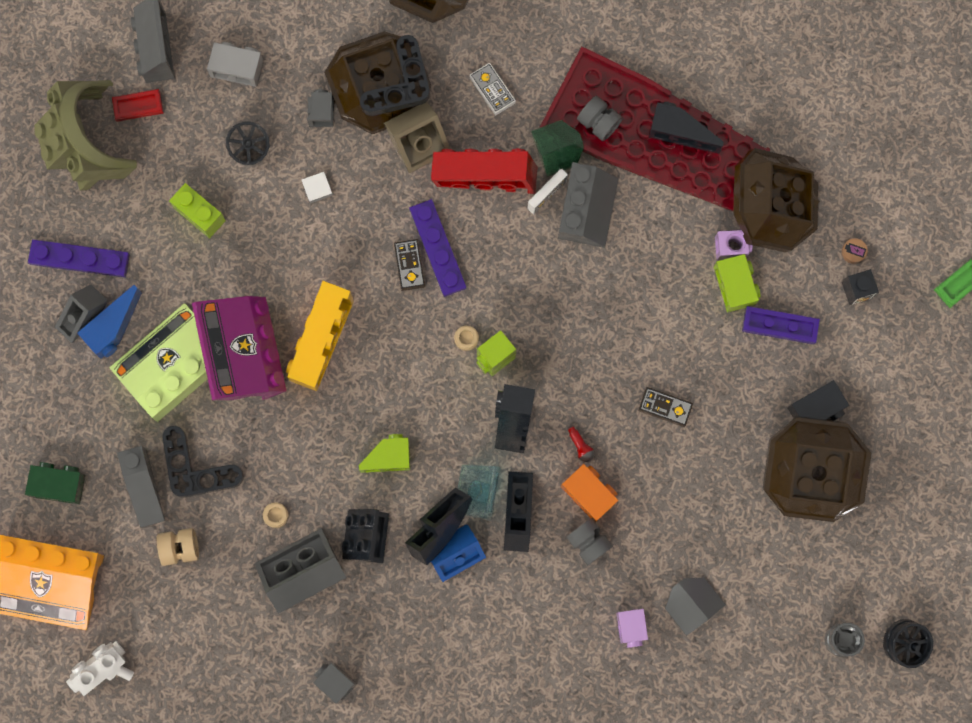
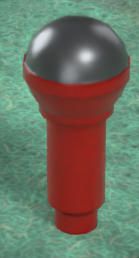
(585, 452)

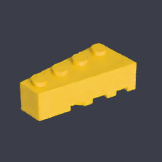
(320, 335)

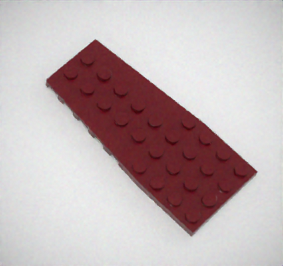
(630, 148)

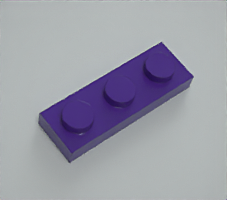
(780, 325)

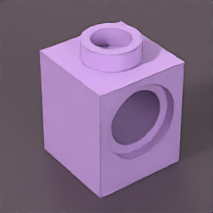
(723, 250)
(632, 627)

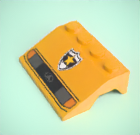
(47, 582)

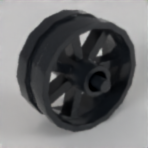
(247, 143)
(908, 643)

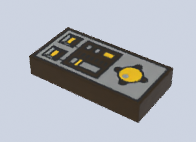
(409, 264)
(665, 407)

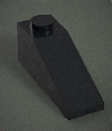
(679, 127)
(518, 511)

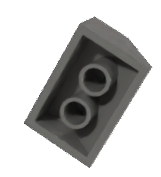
(152, 41)
(588, 205)
(299, 570)

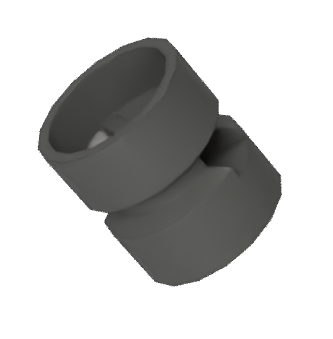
(599, 118)
(589, 541)
(844, 639)

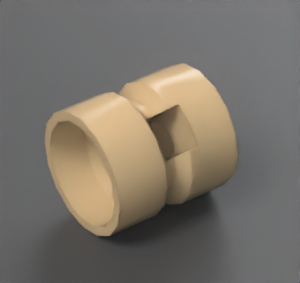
(169, 549)

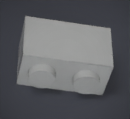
(235, 64)

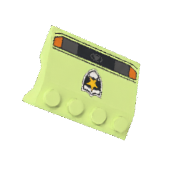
(164, 364)

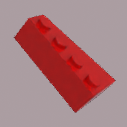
(485, 169)

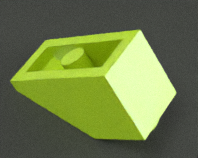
(388, 455)

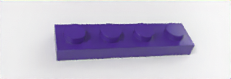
(437, 248)
(78, 258)

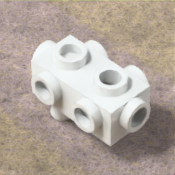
(104, 664)

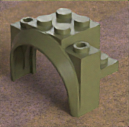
(65, 141)

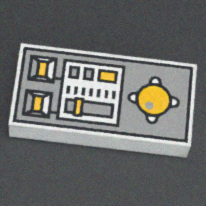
(492, 89)
(547, 191)

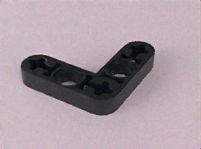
(405, 89)
(194, 478)

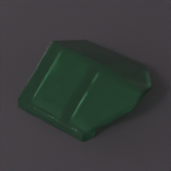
(557, 146)

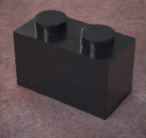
(821, 404)

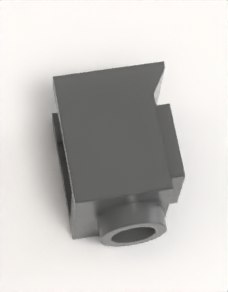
(320, 109)

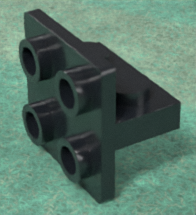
(365, 535)

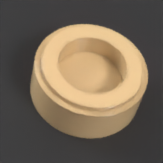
(466, 338)
(275, 515)

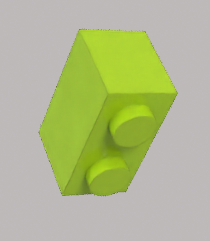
(197, 210)
(737, 283)
(495, 354)

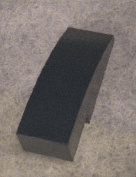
(439, 526)

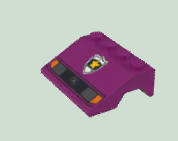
(239, 348)

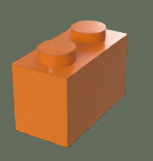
(590, 492)

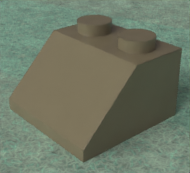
(417, 136)

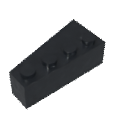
(514, 415)

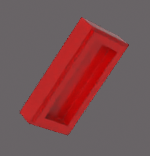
(137, 105)

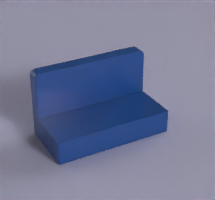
(458, 554)

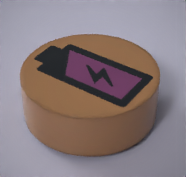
(854, 251)

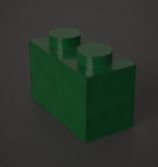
(55, 484)

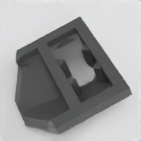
(693, 603)

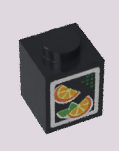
(860, 287)

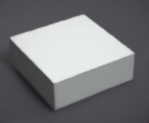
(317, 187)

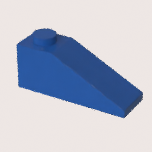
(110, 325)

